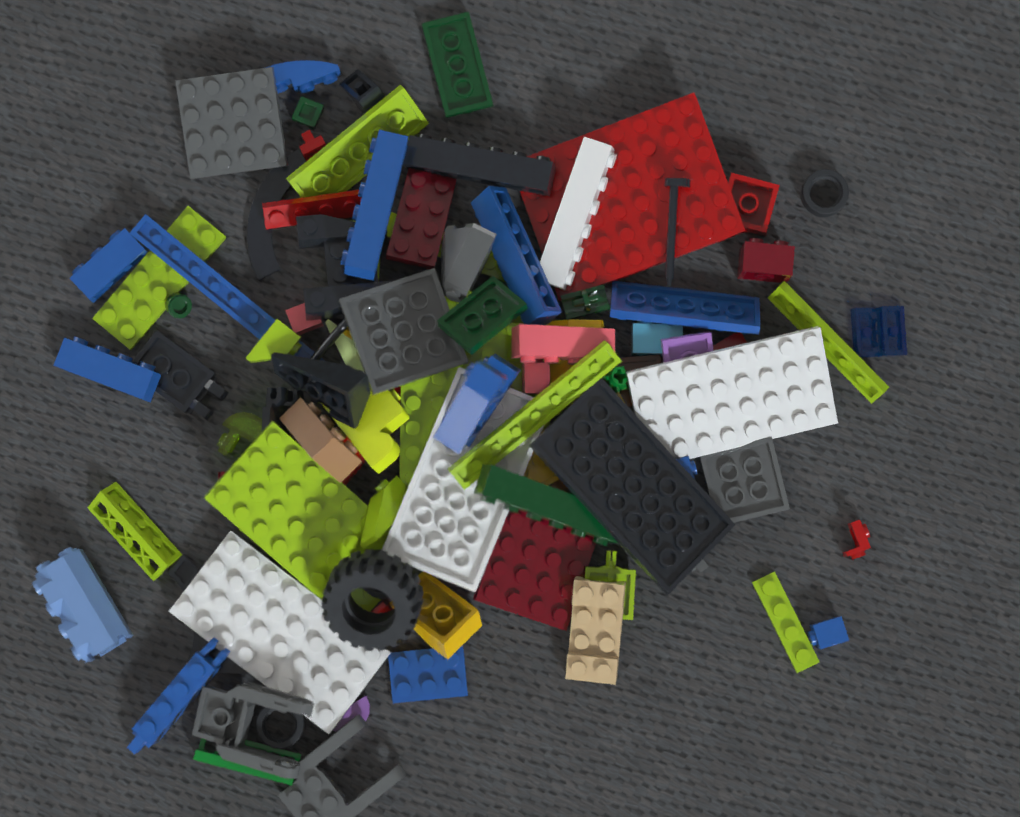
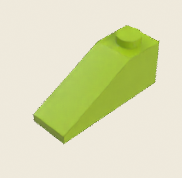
(382, 509)

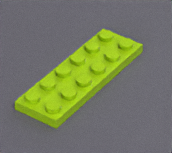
(344, 159)
(145, 291)

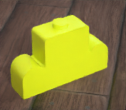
(372, 435)

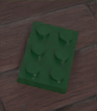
(482, 315)

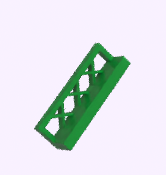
(215, 759)

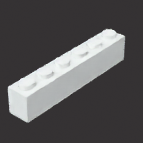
(575, 212)

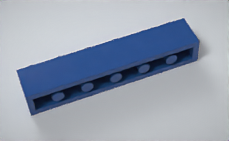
(375, 206)
(516, 255)

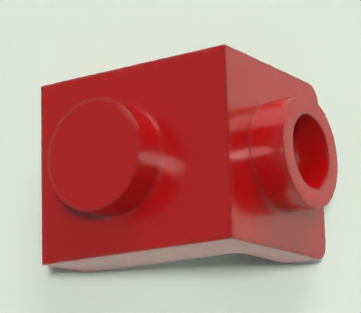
(859, 534)

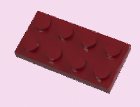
(421, 219)

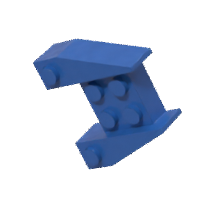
(476, 401)

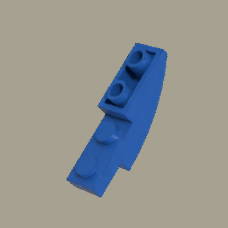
(304, 74)

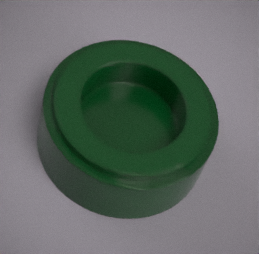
(178, 305)

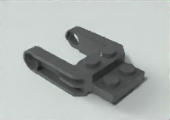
(227, 719)
(318, 795)

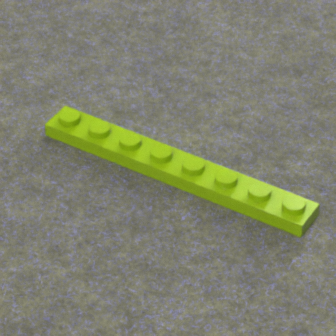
(535, 414)

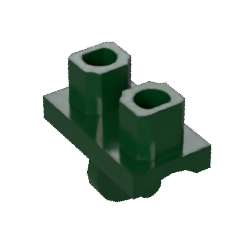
(585, 302)

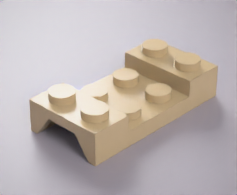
(595, 630)

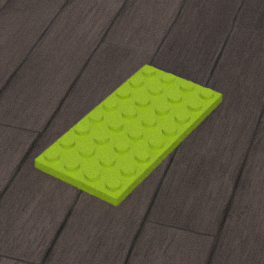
(294, 510)

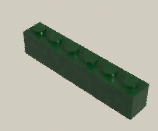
(539, 502)

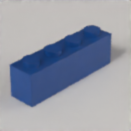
(107, 369)

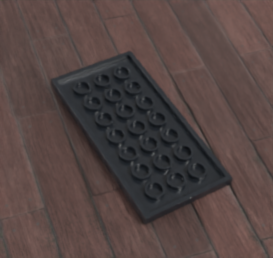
(632, 485)

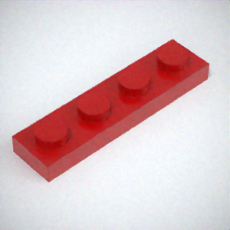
(284, 212)

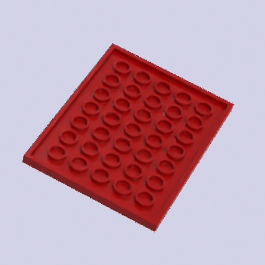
(634, 208)

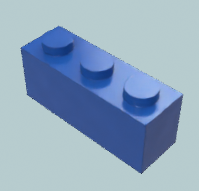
(108, 265)

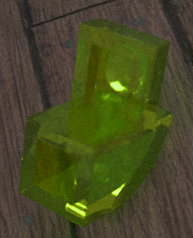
(240, 425)

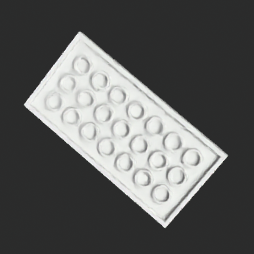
(736, 394)
(441, 523)
(275, 630)

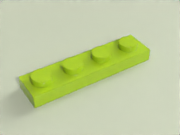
(785, 622)

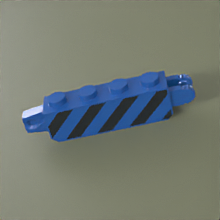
(177, 697)

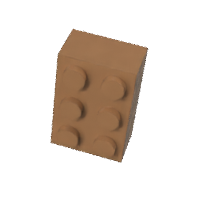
(320, 439)

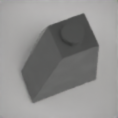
(463, 258)

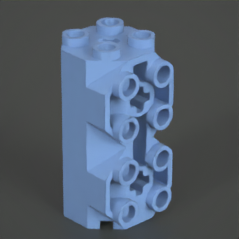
(82, 605)

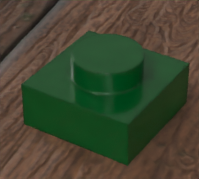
(308, 112)

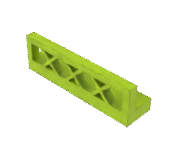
(136, 527)

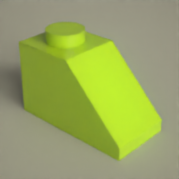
(276, 339)

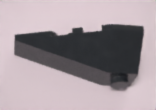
(332, 384)

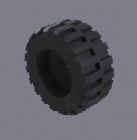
(362, 626)

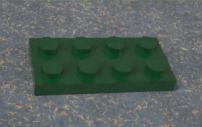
(457, 64)

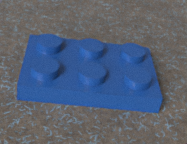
(427, 675)

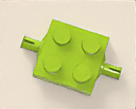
(614, 573)

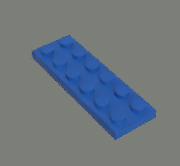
(685, 307)

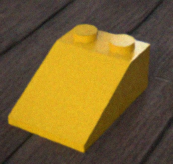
(445, 617)

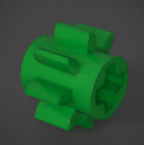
(616, 379)

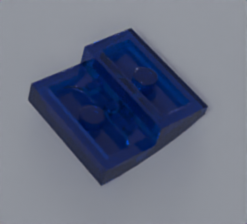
(890, 331)

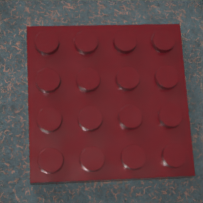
(534, 570)

